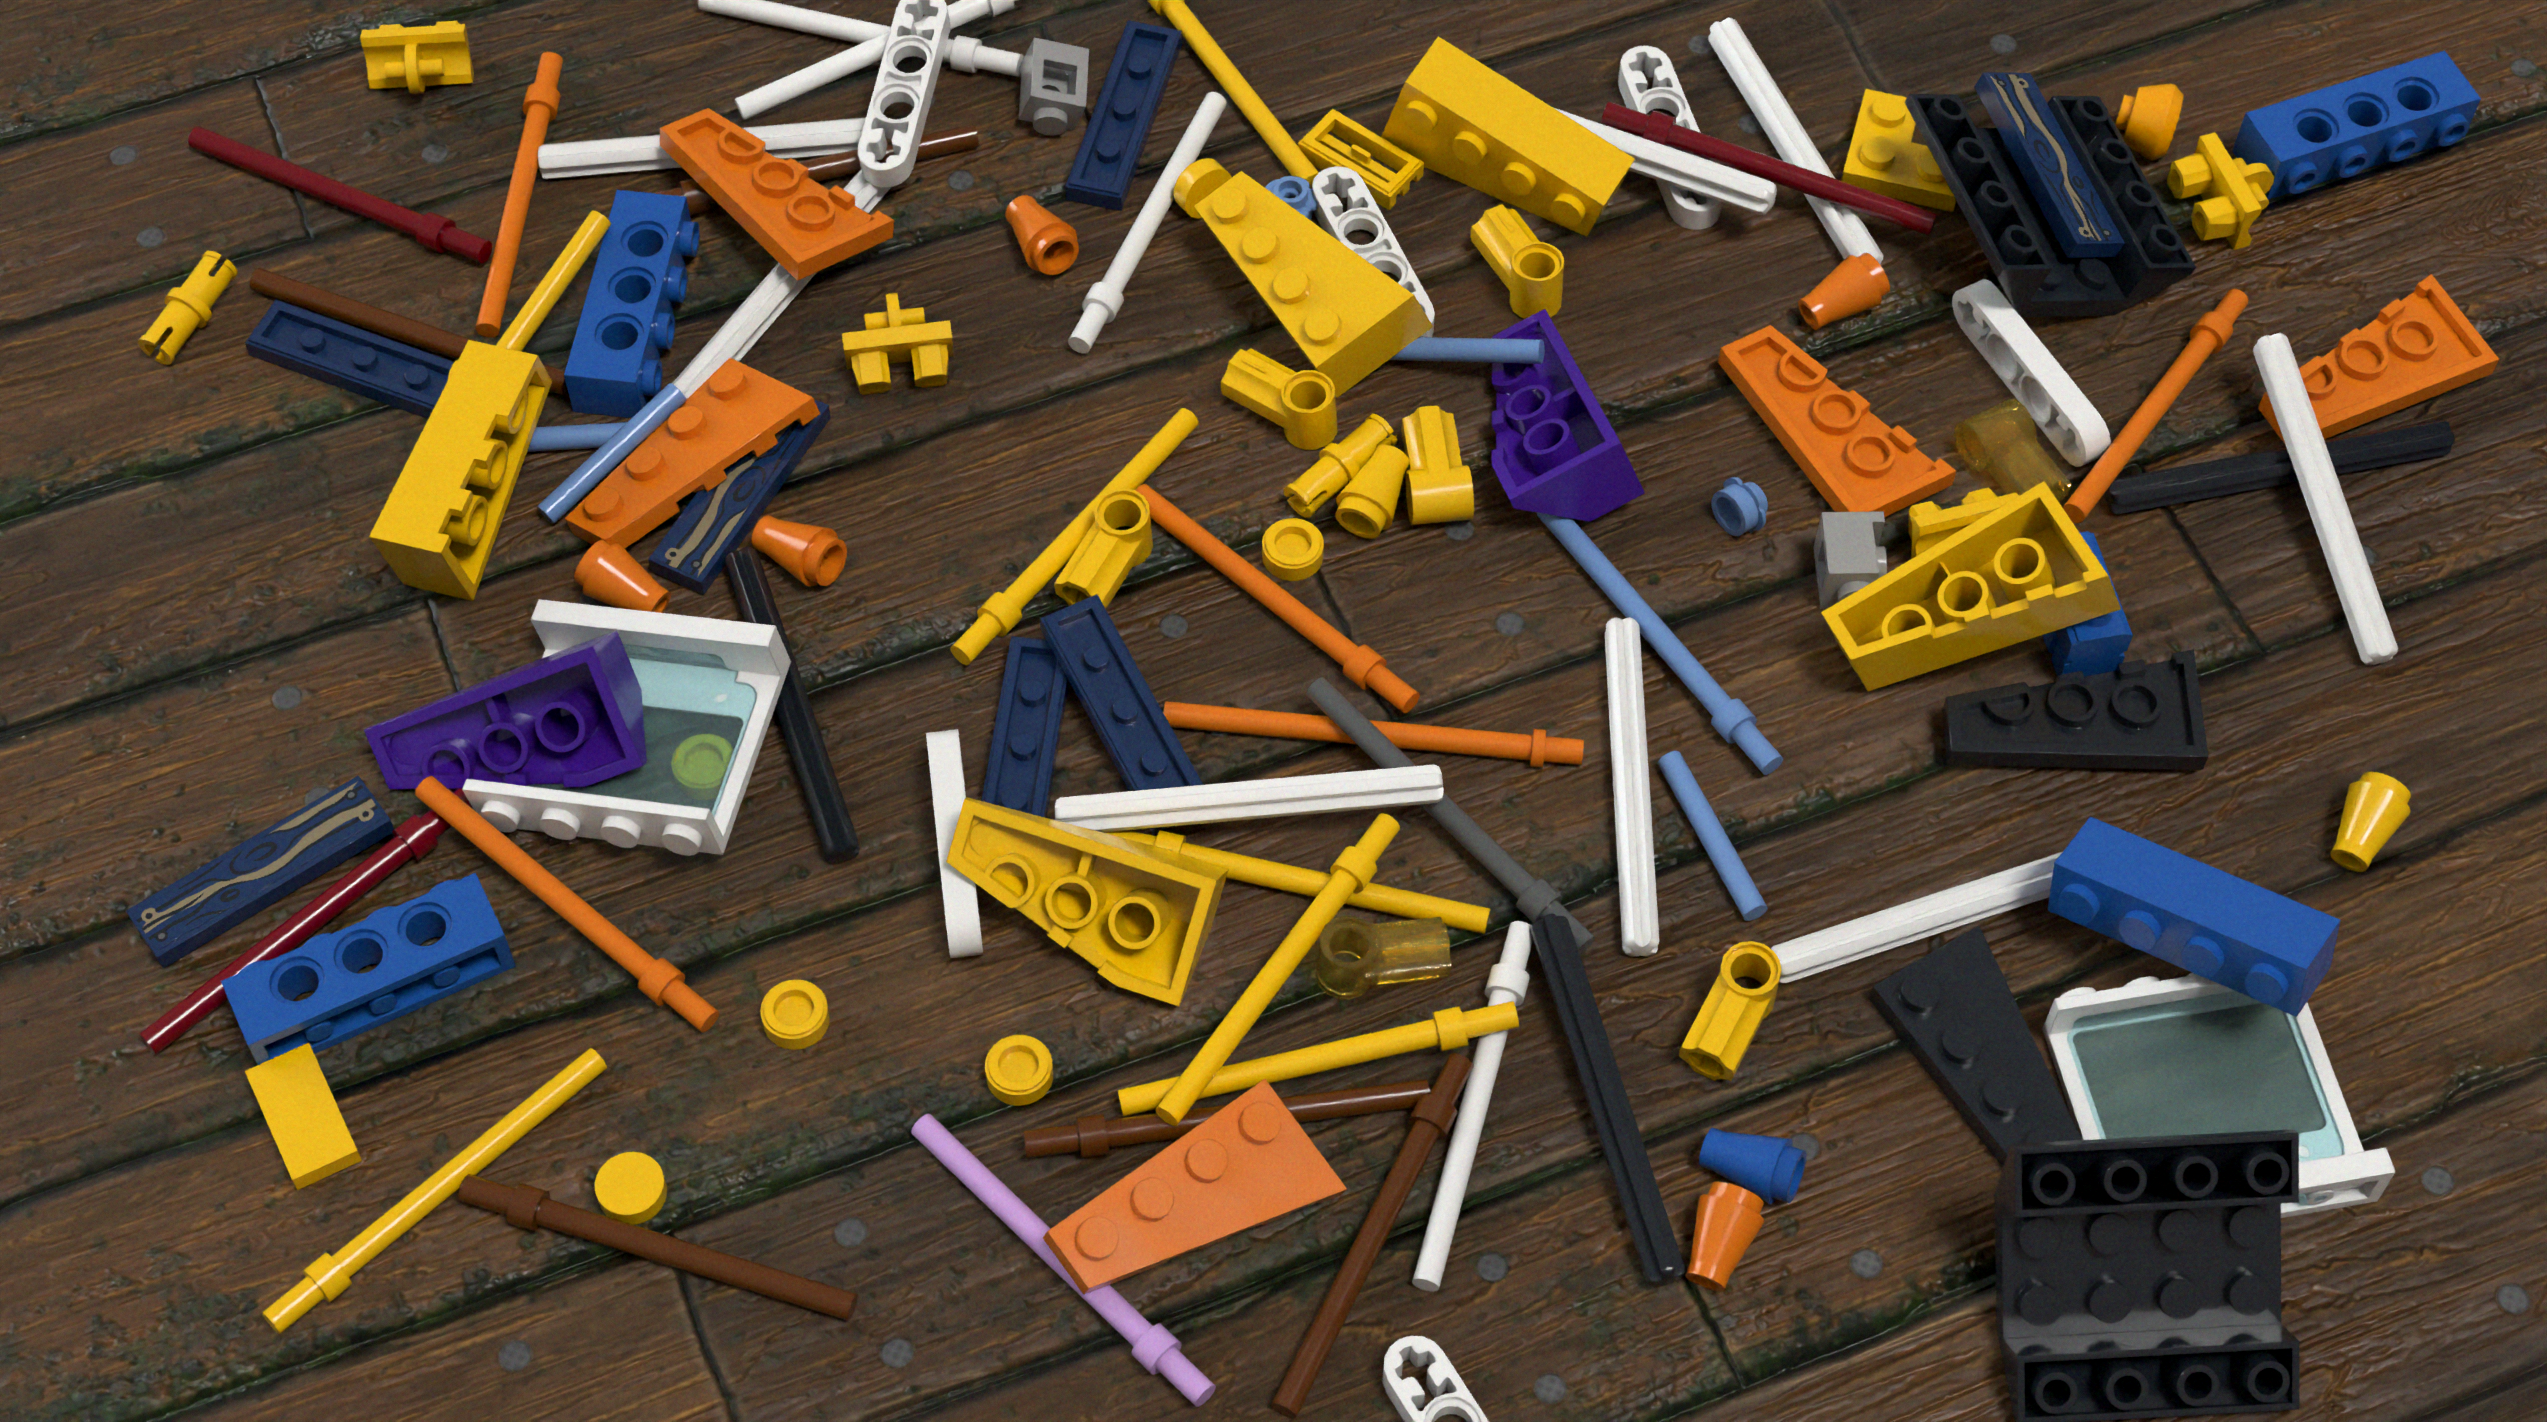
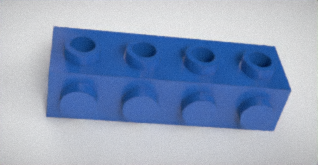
(2193, 915)

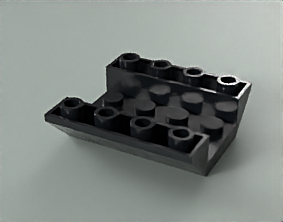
(2015, 231)
(2145, 1276)

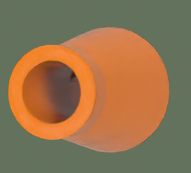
(1043, 237)
(1847, 290)
(804, 550)
(619, 580)
(1723, 1231)

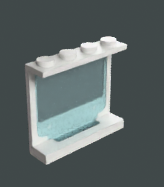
(705, 717)
(2209, 1062)

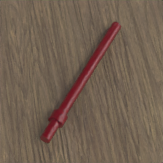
(1665, 131)
(429, 229)
(412, 840)

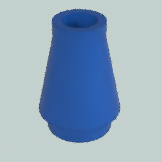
(1755, 1162)

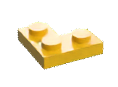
(1888, 161)

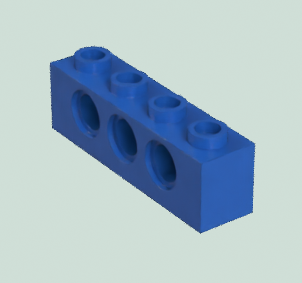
(2359, 123)
(631, 304)
(404, 980)

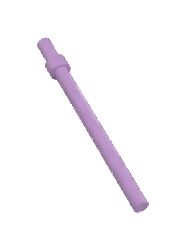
(1151, 1344)

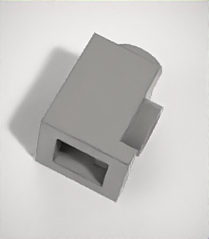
(1049, 95)
(1848, 554)

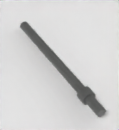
(1533, 896)

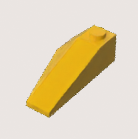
(1108, 898)

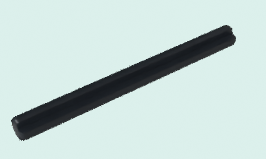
(2275, 467)
(796, 716)
(1608, 1101)

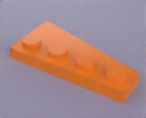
(773, 196)
(2393, 362)
(1829, 431)
(688, 452)
(1214, 1182)

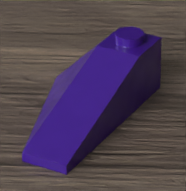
(1552, 435)
(543, 723)

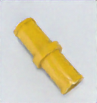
(188, 307)
(1338, 465)

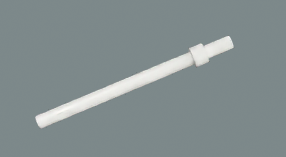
(962, 53)
(853, 60)
(1106, 296)
(1505, 984)

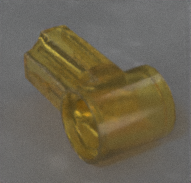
(2006, 446)
(1386, 954)

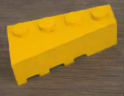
(1504, 140)
(1321, 292)
(463, 471)
(1974, 593)

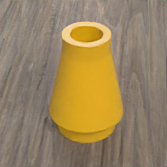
(1372, 495)
(2369, 818)

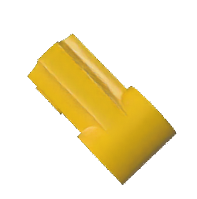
(1522, 262)
(1295, 400)
(1435, 479)
(1108, 553)
(1732, 1012)

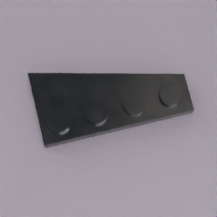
(2103, 720)
(1976, 1044)

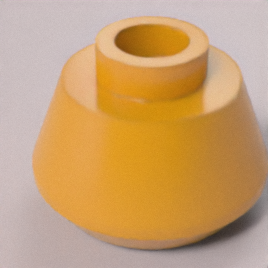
(2150, 119)

